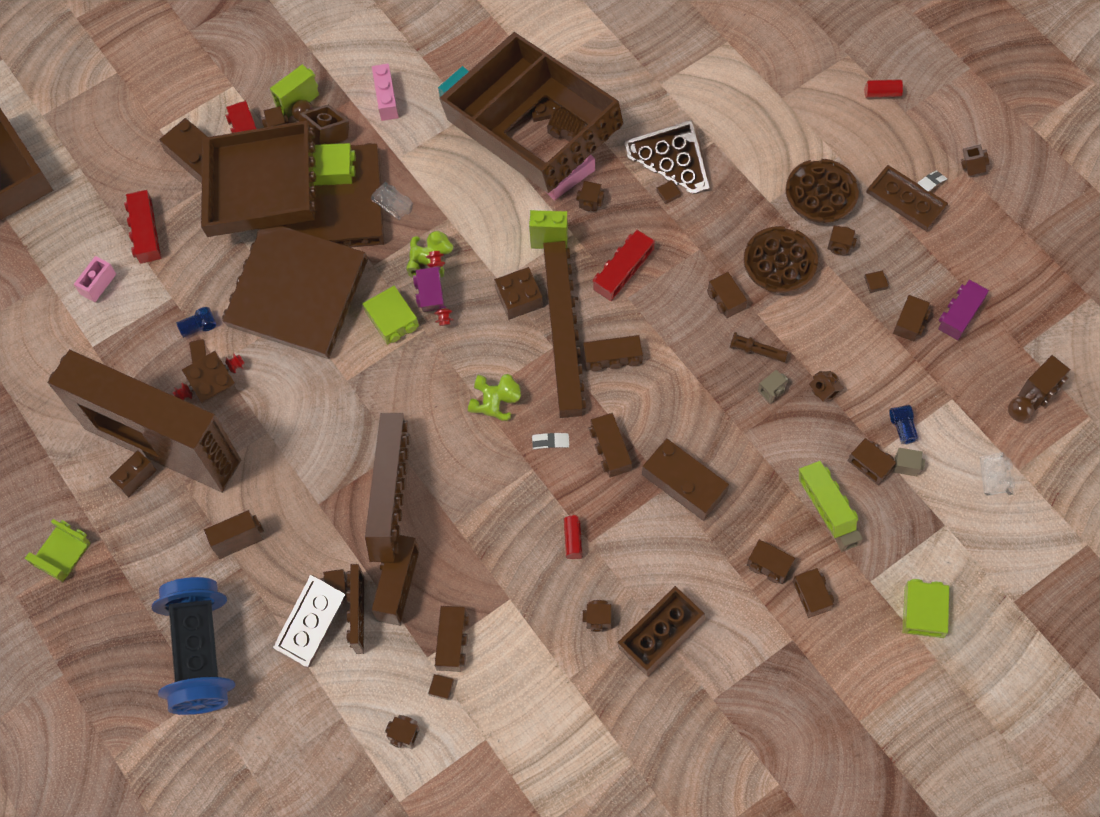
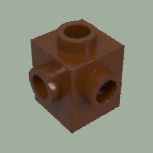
(826, 385)

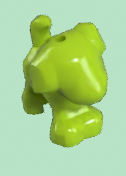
(435, 242)
(506, 391)

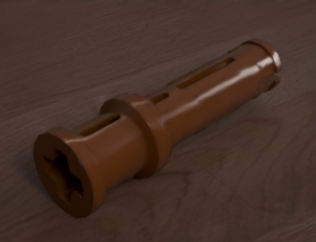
(750, 345)

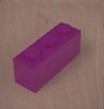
(962, 309)

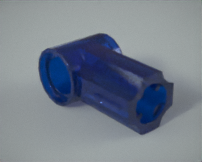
(202, 320)
(903, 419)

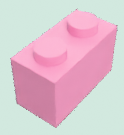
(95, 279)

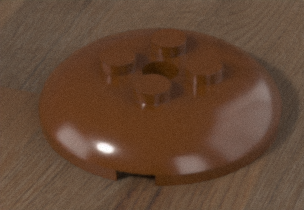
(822, 177)
(782, 245)

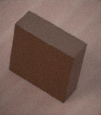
(668, 192)
(876, 281)
(441, 687)

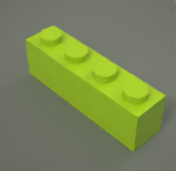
(828, 499)

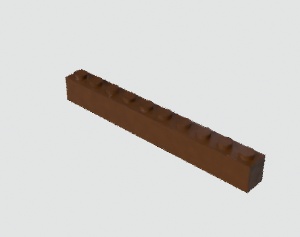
(562, 329)

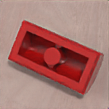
(883, 88)
(573, 538)

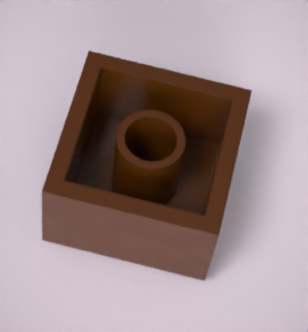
(518, 293)

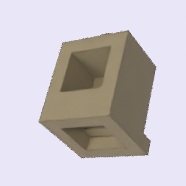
(773, 386)

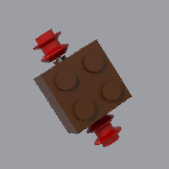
(208, 377)

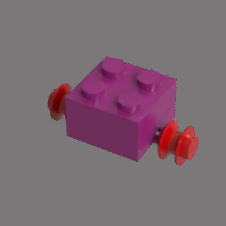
(430, 289)

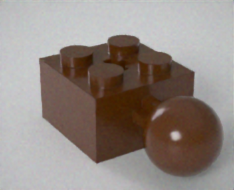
(328, 124)
(1039, 389)

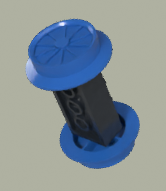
(194, 659)

